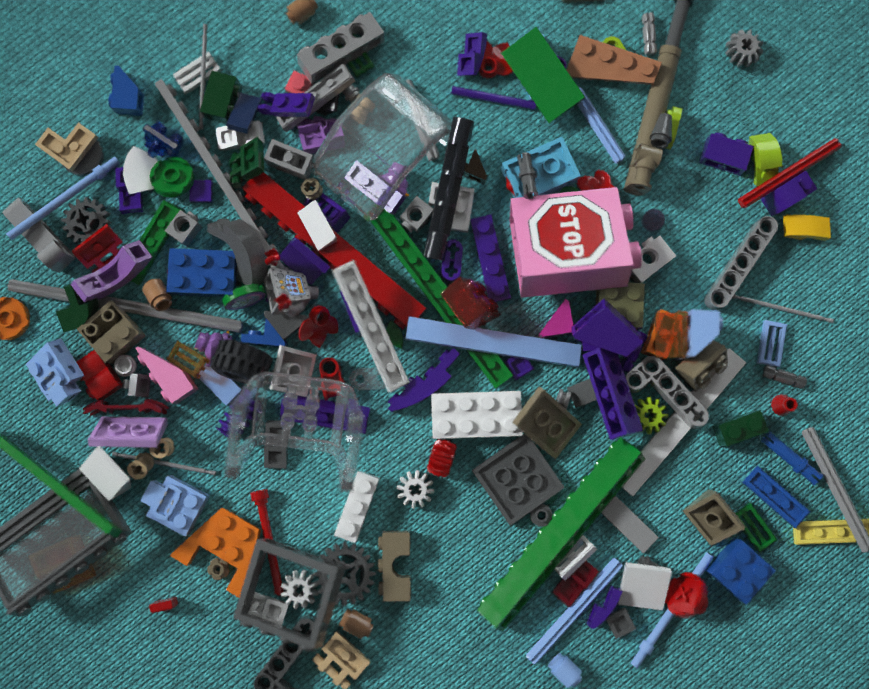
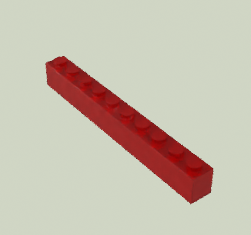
(382, 288)

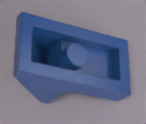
(270, 337)

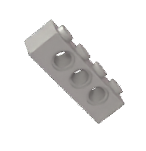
(354, 47)

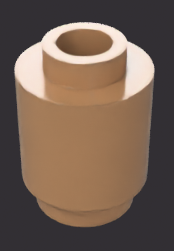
(301, 10)
(156, 294)
(356, 623)

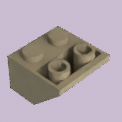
(111, 332)
(701, 368)

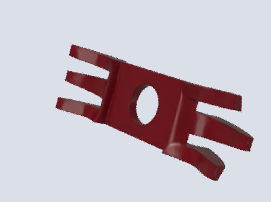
(101, 405)

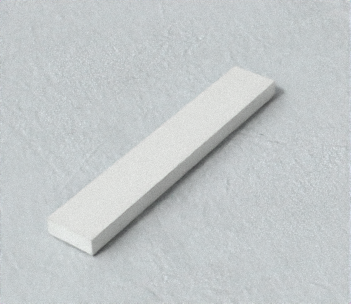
(370, 326)

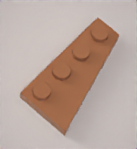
(609, 63)

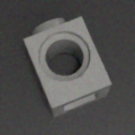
(420, 206)
(174, 227)

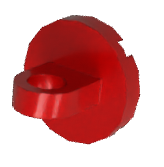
(687, 595)

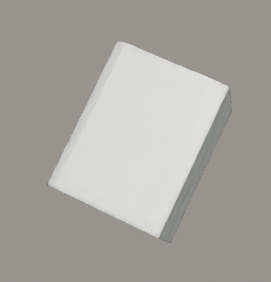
(295, 363)
(105, 474)

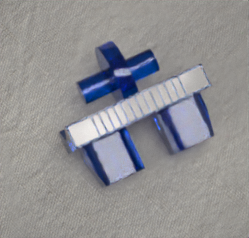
(160, 144)

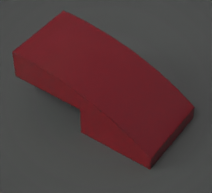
(569, 589)

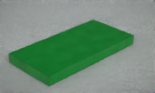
(543, 75)

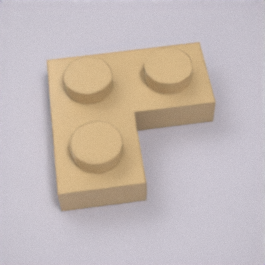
(69, 150)

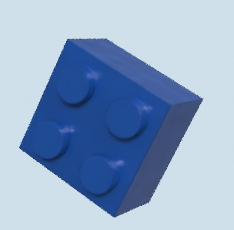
(740, 570)

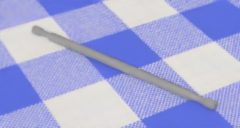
(203, 71)
(783, 308)
(169, 464)

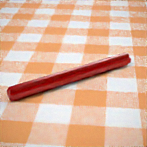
(789, 173)

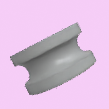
(563, 398)

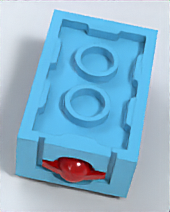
(552, 165)

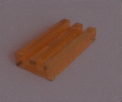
(198, 366)

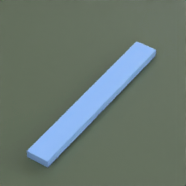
(493, 342)

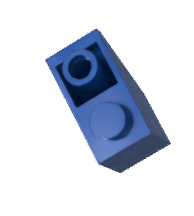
(125, 96)

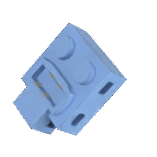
(56, 372)
(174, 504)

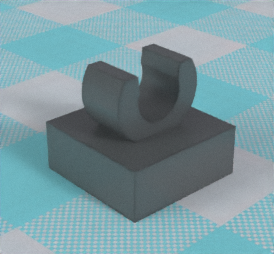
(137, 385)

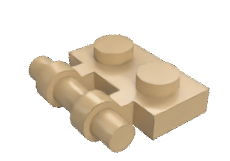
(345, 655)

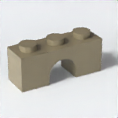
(394, 586)

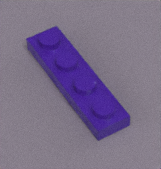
(490, 258)

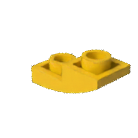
(806, 226)

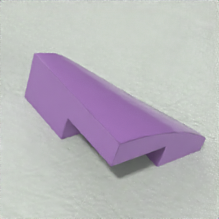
(313, 132)

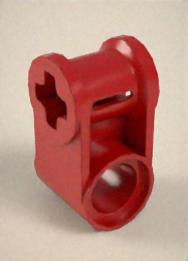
(336, 375)

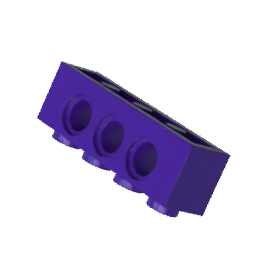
(612, 393)

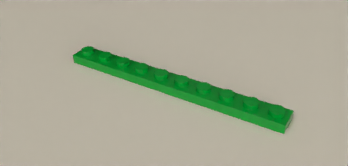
(432, 286)

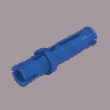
(799, 464)

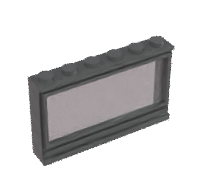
(53, 544)

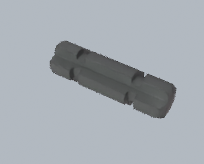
(784, 377)

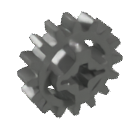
(77, 218)

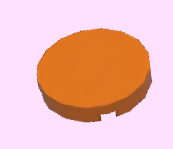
(13, 318)

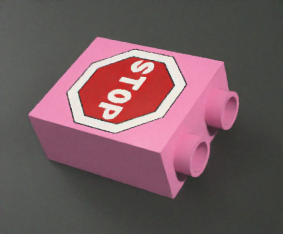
(572, 242)

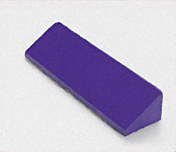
(326, 411)

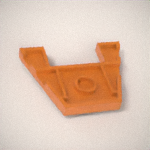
(228, 539)

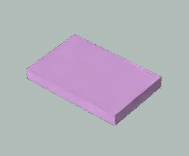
(128, 432)

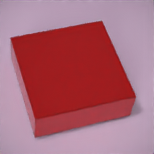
(163, 605)

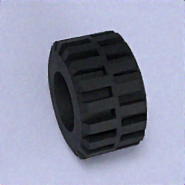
(240, 360)

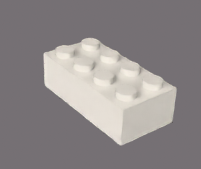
(475, 414)

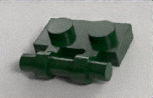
(247, 163)

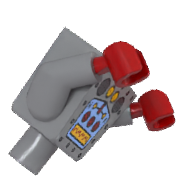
(286, 289)

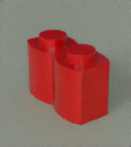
(98, 376)

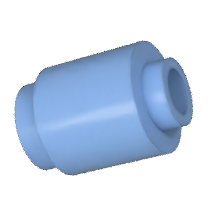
(565, 670)

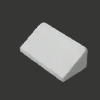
(317, 226)

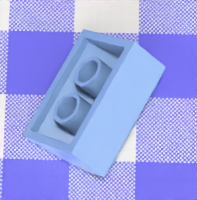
(701, 330)

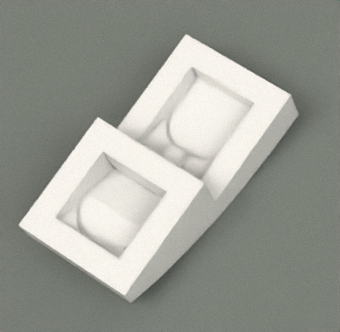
(231, 139)
(268, 608)

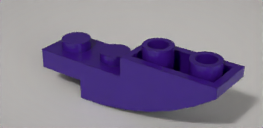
(419, 390)

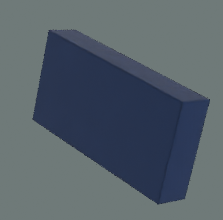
(243, 113)

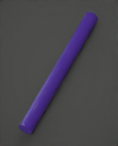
(491, 97)

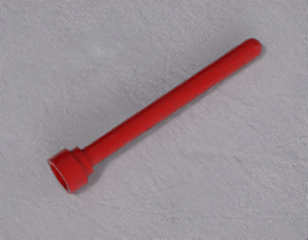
(260, 499)

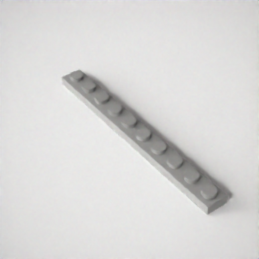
(212, 162)

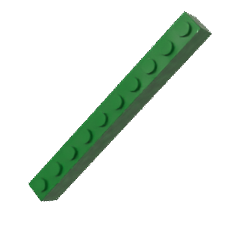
(560, 534)

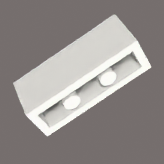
(357, 506)

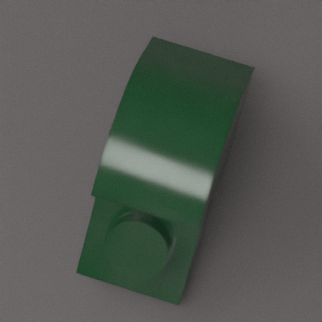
(77, 312)

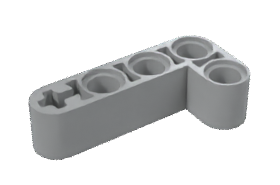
(50, 248)
(668, 395)

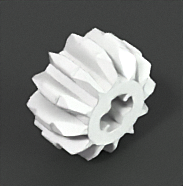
(416, 497)
(291, 589)

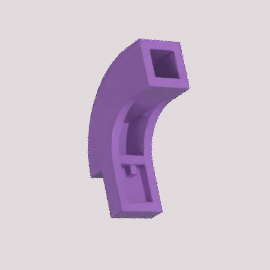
(117, 273)

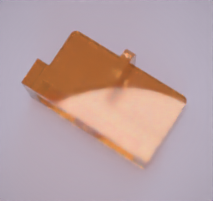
(671, 334)

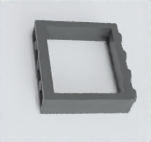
(327, 604)

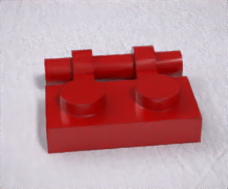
(97, 246)

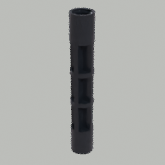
(448, 188)

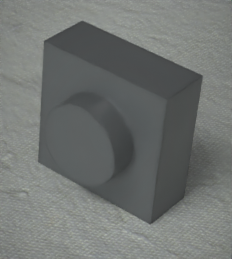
(620, 623)

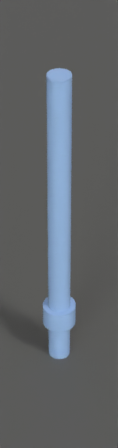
(99, 172)
(647, 646)

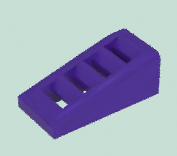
(337, 218)

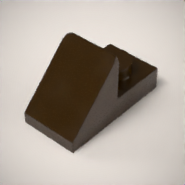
(475, 170)

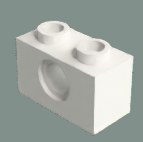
(660, 255)

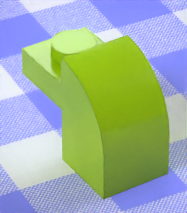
(766, 157)

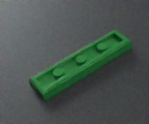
(155, 235)

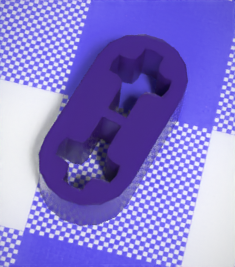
(457, 261)

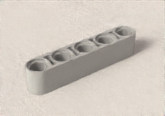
(749, 257)

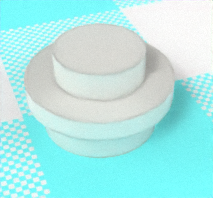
(125, 365)

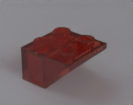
(470, 303)

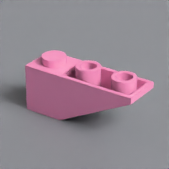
(174, 381)

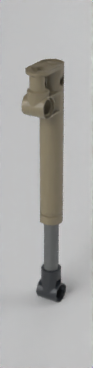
(645, 155)

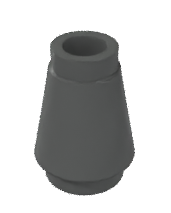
(662, 131)

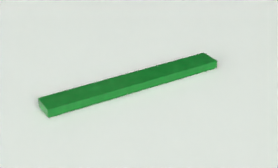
(59, 487)

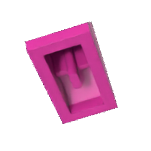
(559, 323)

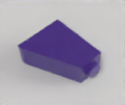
(608, 330)

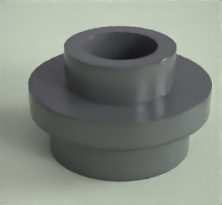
(533, 515)

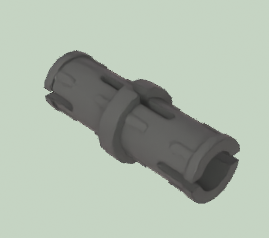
(527, 175)

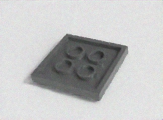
(518, 479)

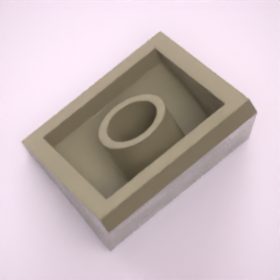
(713, 517)

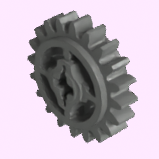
(350, 581)

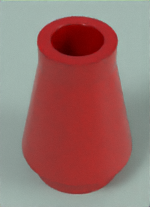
(779, 405)

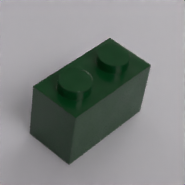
(220, 96)
(740, 428)

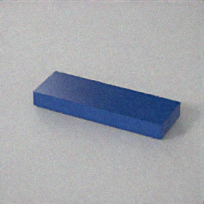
(775, 497)

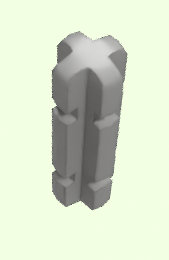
(649, 34)

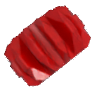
(441, 458)

